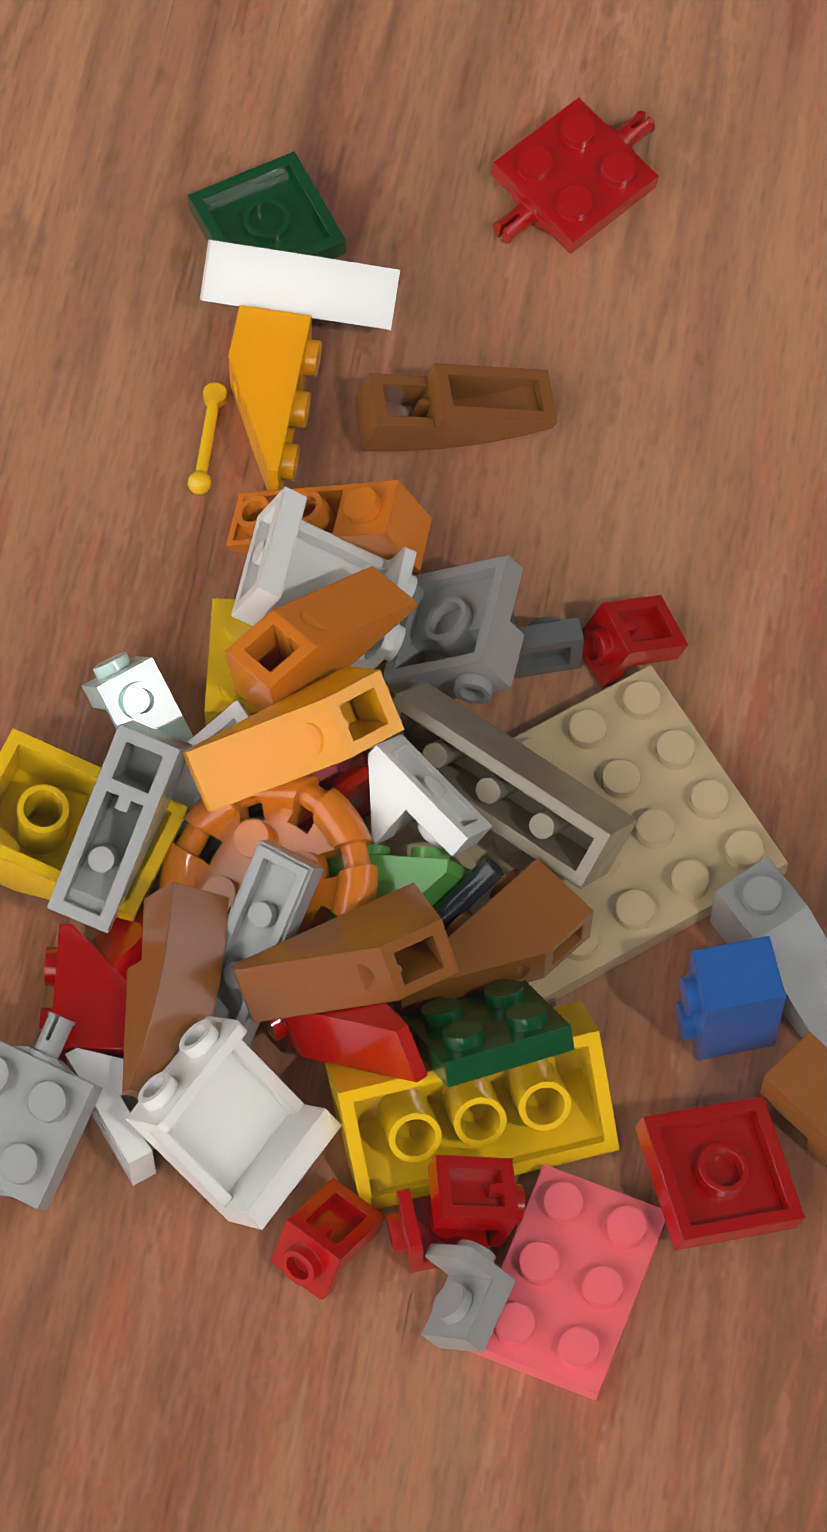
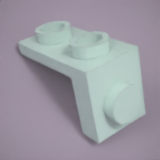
(136, 692)

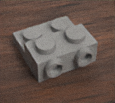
(461, 632)

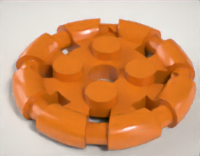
(335, 832)

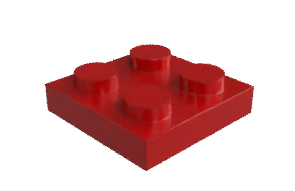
(719, 1173)

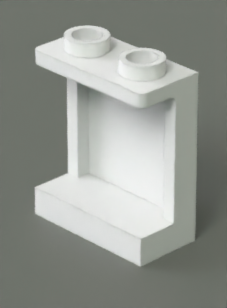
(297, 558)
(231, 1123)

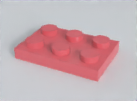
(576, 1279)

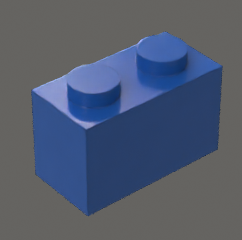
(731, 998)

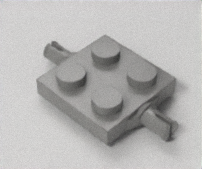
(40, 1114)

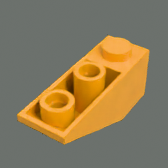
(267, 378)
(295, 737)

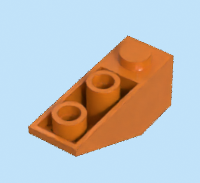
(368, 514)
(315, 636)

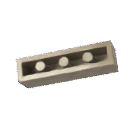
(515, 787)

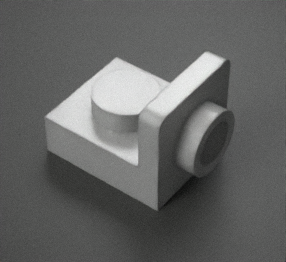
(470, 1298)

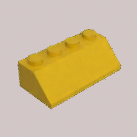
(530, 1113)

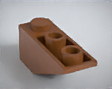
(515, 936)
(351, 960)

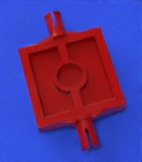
(573, 175)

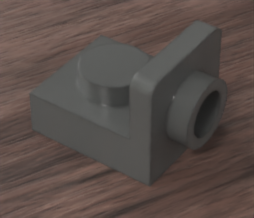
(549, 646)

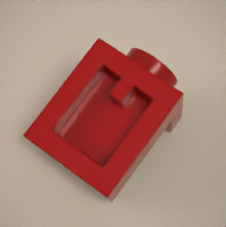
(630, 635)
(476, 1195)
(413, 1231)
(325, 1237)

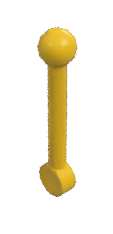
(214, 398)

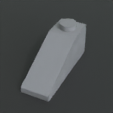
(118, 824)
(767, 905)

